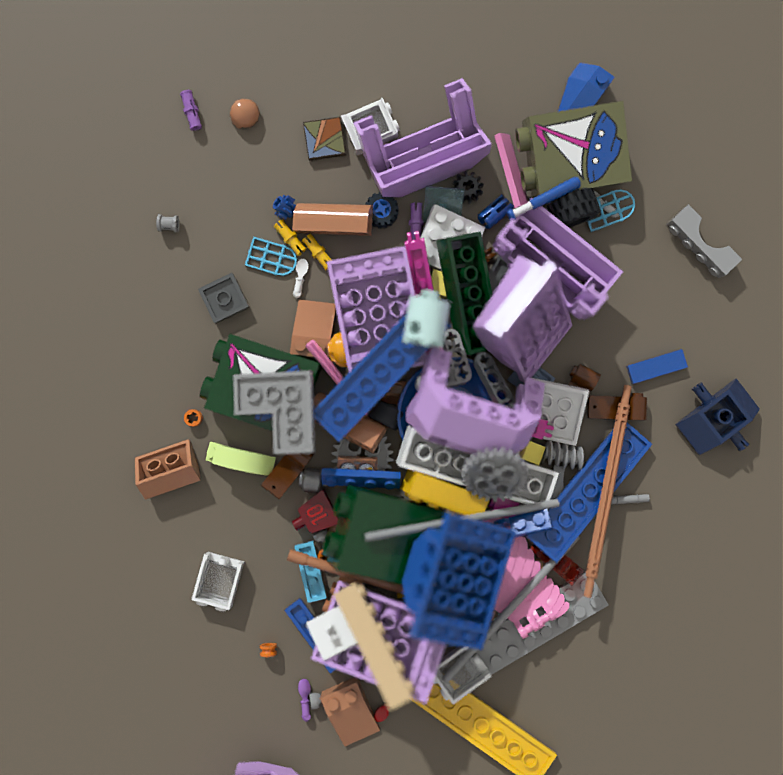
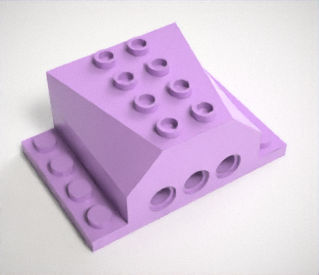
(370, 299)
(525, 317)
(417, 655)

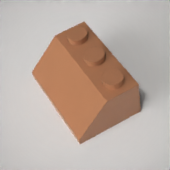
(166, 469)

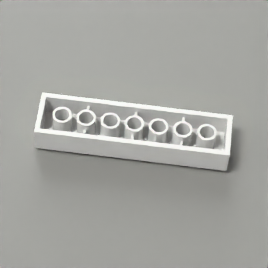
(448, 465)

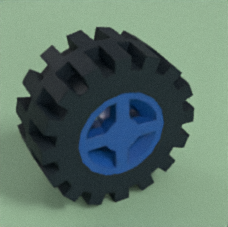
(379, 205)

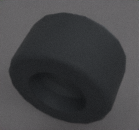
(385, 414)

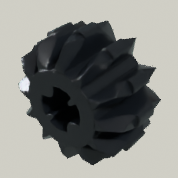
(475, 189)

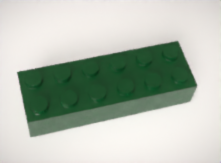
(465, 284)

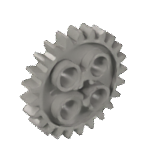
(382, 454)
(495, 474)

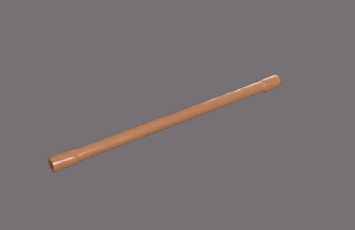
(304, 559)

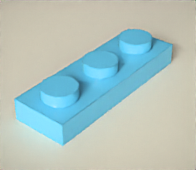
(311, 576)

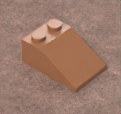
(312, 322)
(349, 711)

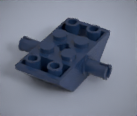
(705, 428)

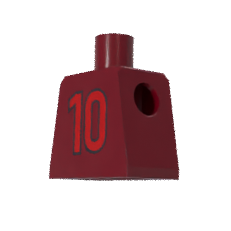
(316, 514)

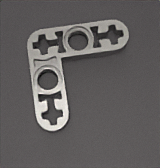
(453, 379)

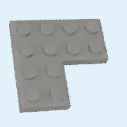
(288, 398)

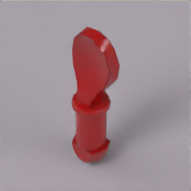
(381, 713)

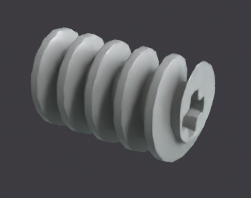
(563, 454)

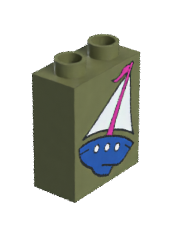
(572, 144)

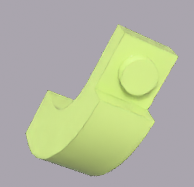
(240, 459)

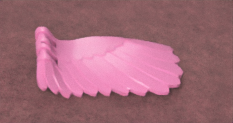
(518, 573)

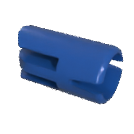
(495, 211)

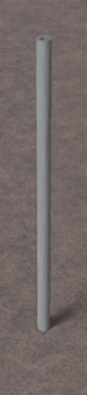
(477, 516)
(504, 615)

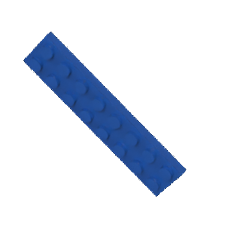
(368, 381)
(582, 495)

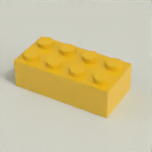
(441, 493)

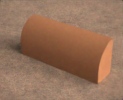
(333, 219)
(365, 433)

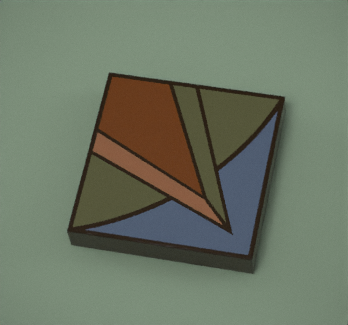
(324, 138)

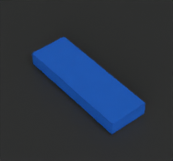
(656, 366)

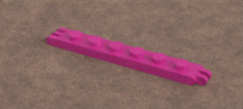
(419, 266)

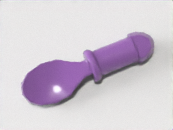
(304, 689)

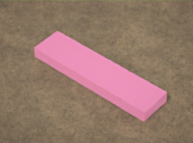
(511, 169)

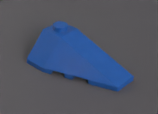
(585, 86)

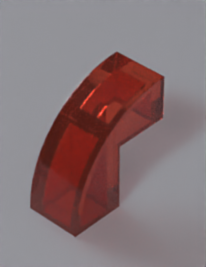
(565, 567)

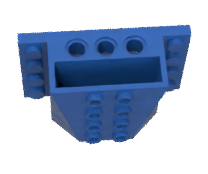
(456, 580)

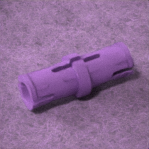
(191, 110)
(416, 219)

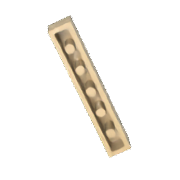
(374, 645)

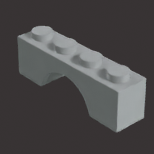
(686, 227)

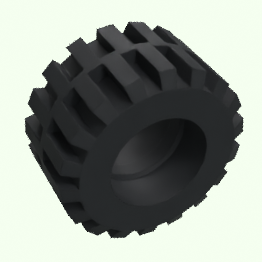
(575, 207)

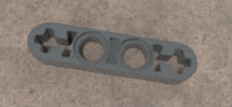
(493, 388)

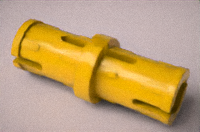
(290, 237)
(317, 251)

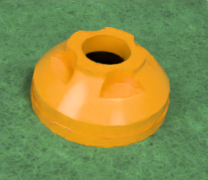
(336, 351)

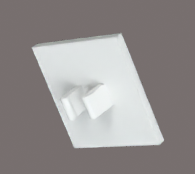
(331, 633)

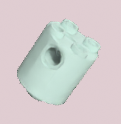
(426, 319)

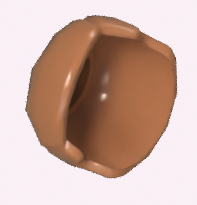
(244, 113)

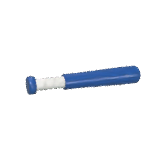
(548, 196)

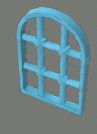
(604, 216)
(266, 251)

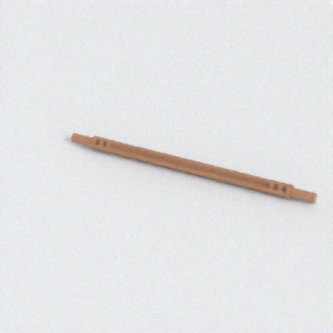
(607, 491)

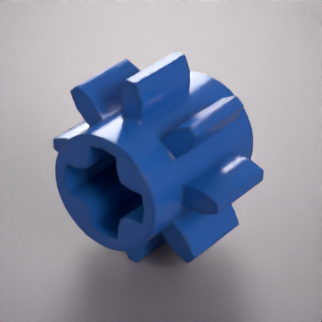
(284, 206)

